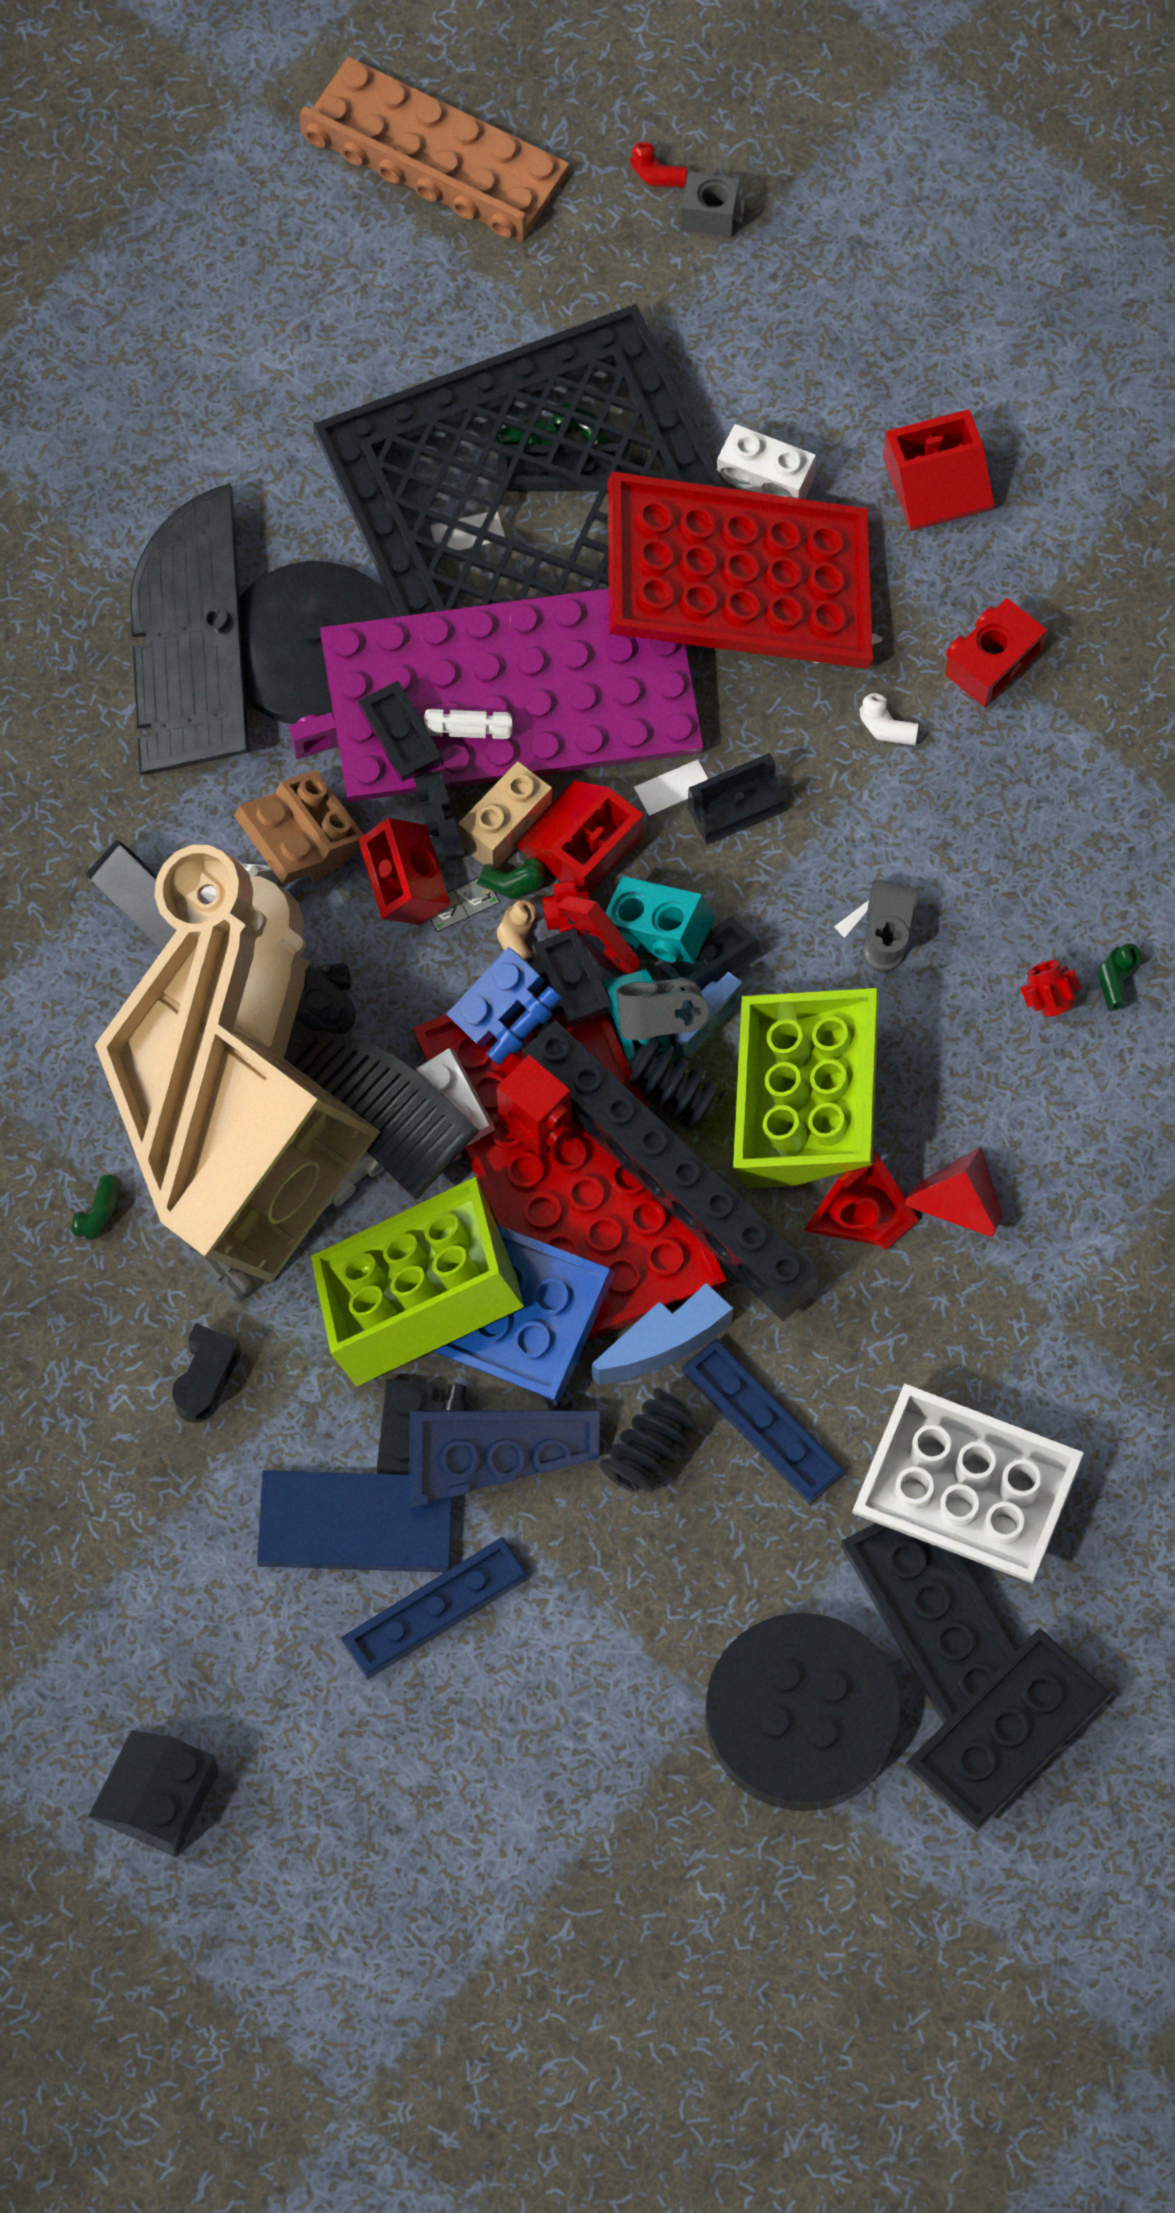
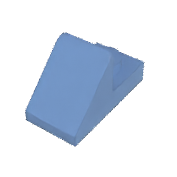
(721, 1001)

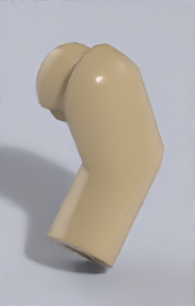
(515, 928)

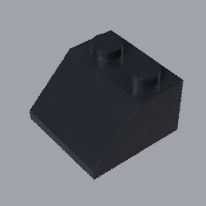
(155, 1790)

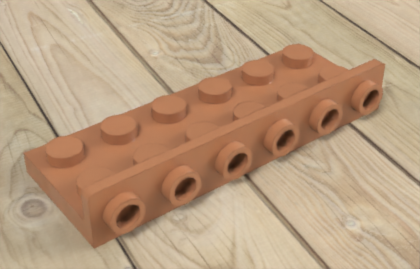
(434, 149)

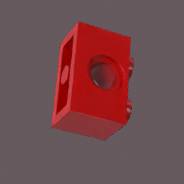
(988, 674)
(404, 871)
(535, 1106)

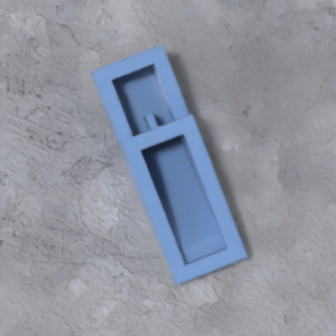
(664, 1337)

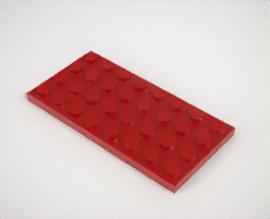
(577, 1191)

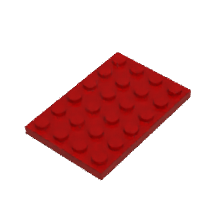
(738, 570)

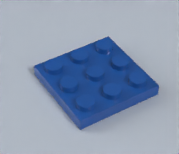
(546, 1336)

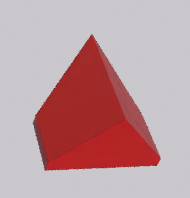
(960, 1195)
(864, 1208)

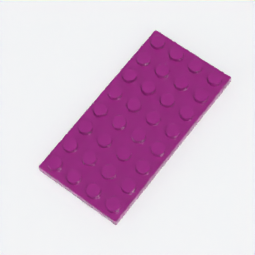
(545, 660)

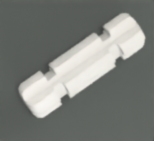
(468, 723)

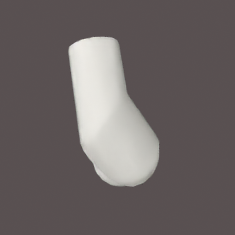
(881, 723)

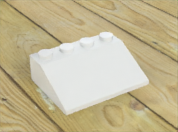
(968, 1483)

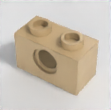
(504, 815)

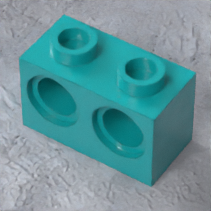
(660, 919)

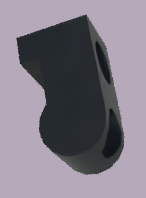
(208, 1374)

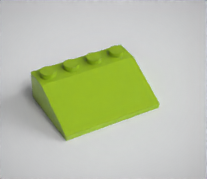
(805, 1086)
(414, 1282)

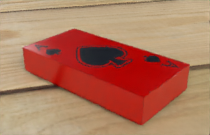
(599, 934)

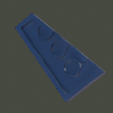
(482, 1448)

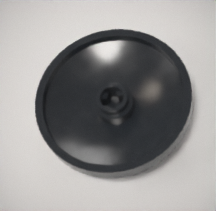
(282, 633)

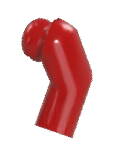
(652, 171)

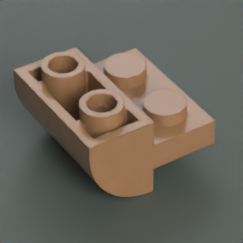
(301, 828)

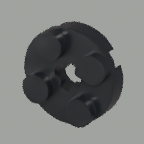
(439, 816)

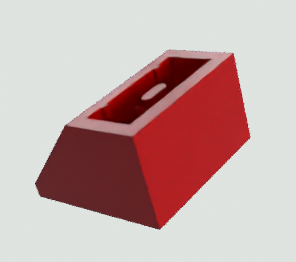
(938, 469)
(583, 834)

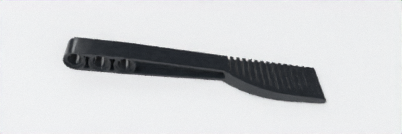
(415, 1119)

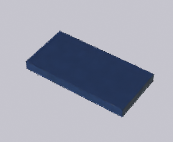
(350, 1523)

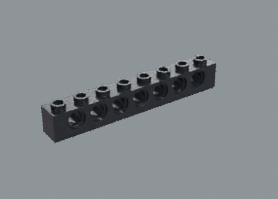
(676, 1175)

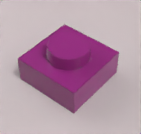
(313, 735)

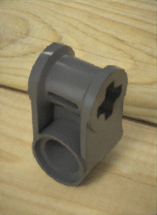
(889, 920)
(654, 1007)

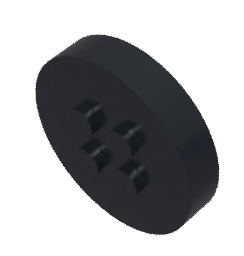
(802, 1711)

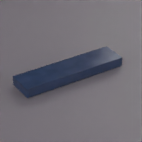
(763, 1421)
(434, 1608)

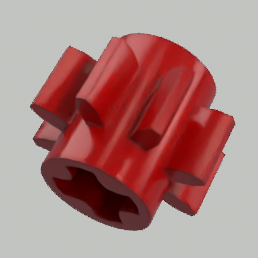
(553, 918)
(1050, 988)

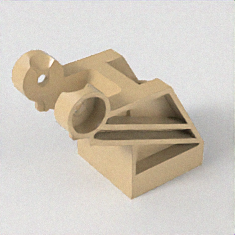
(220, 1122)

